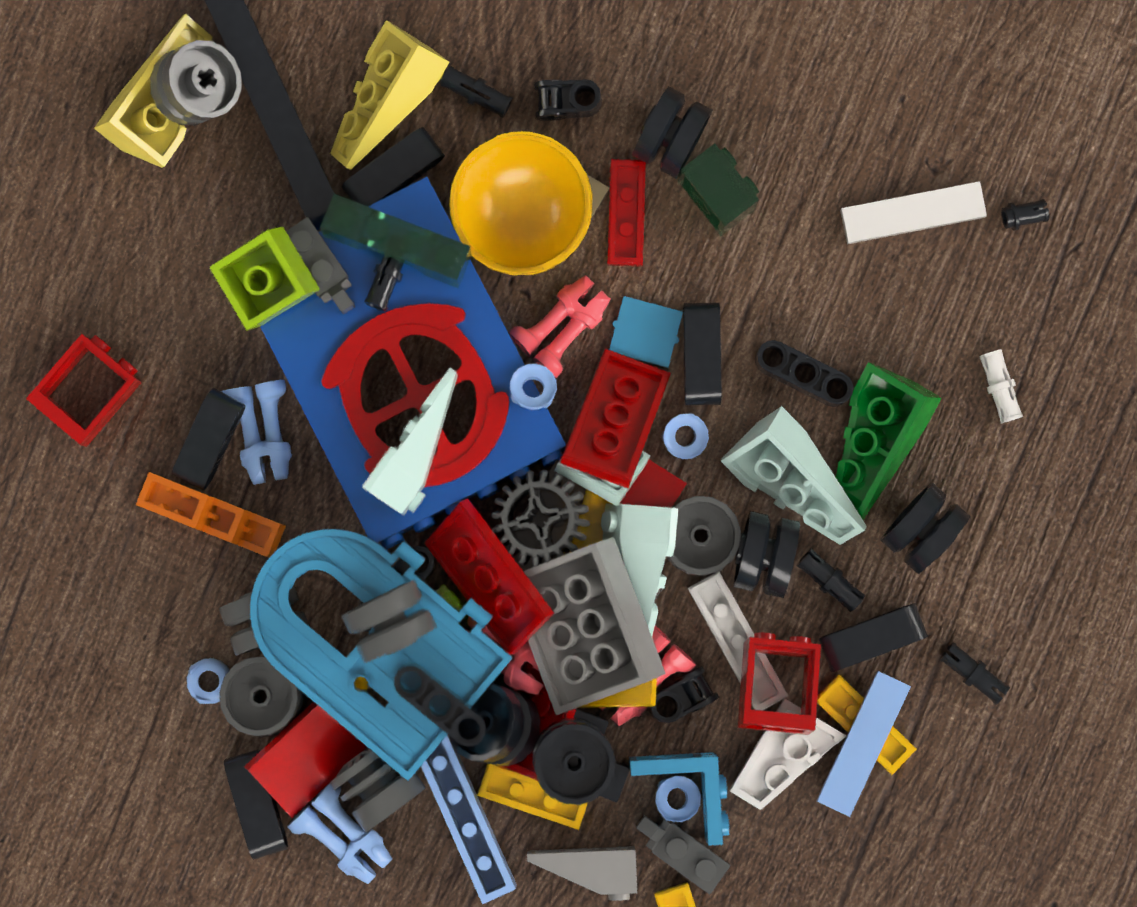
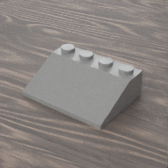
(597, 631)

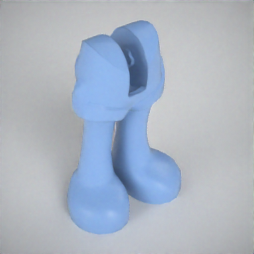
(273, 445)
(348, 854)

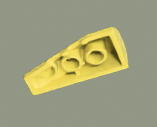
(396, 82)
(134, 120)

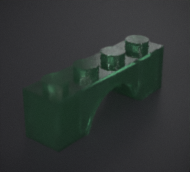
(413, 245)

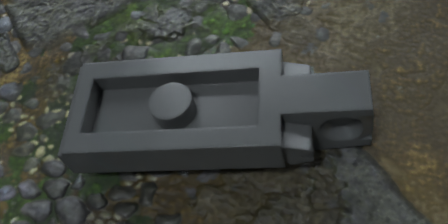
(321, 264)
(684, 853)

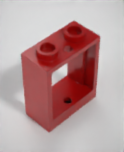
(40, 395)
(776, 721)

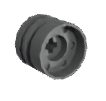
(377, 786)

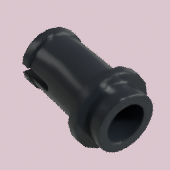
(1024, 214)

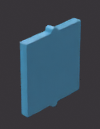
(646, 331)

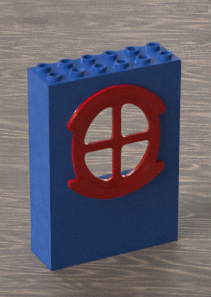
(329, 352)

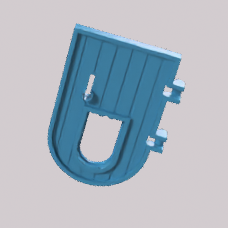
(453, 655)

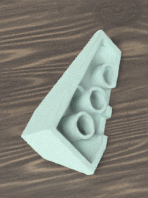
(789, 468)
(405, 469)
(644, 540)

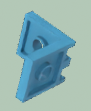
(713, 785)

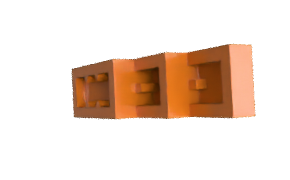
(210, 515)

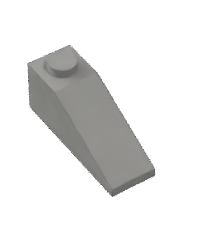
(602, 870)

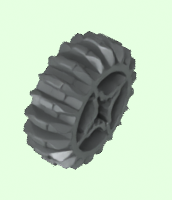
(533, 488)

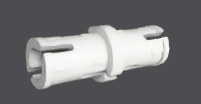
(1001, 386)

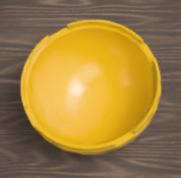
(521, 203)

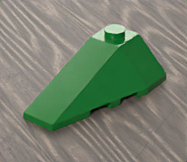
(881, 431)

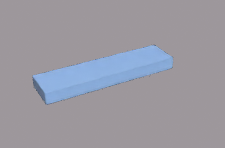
(863, 743)

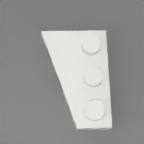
(781, 759)

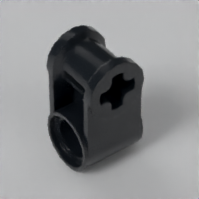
(564, 99)
(685, 695)

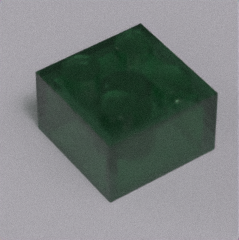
(719, 188)

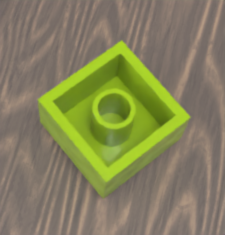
(264, 278)

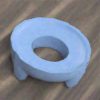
(538, 373)
(698, 444)
(194, 673)
(691, 804)

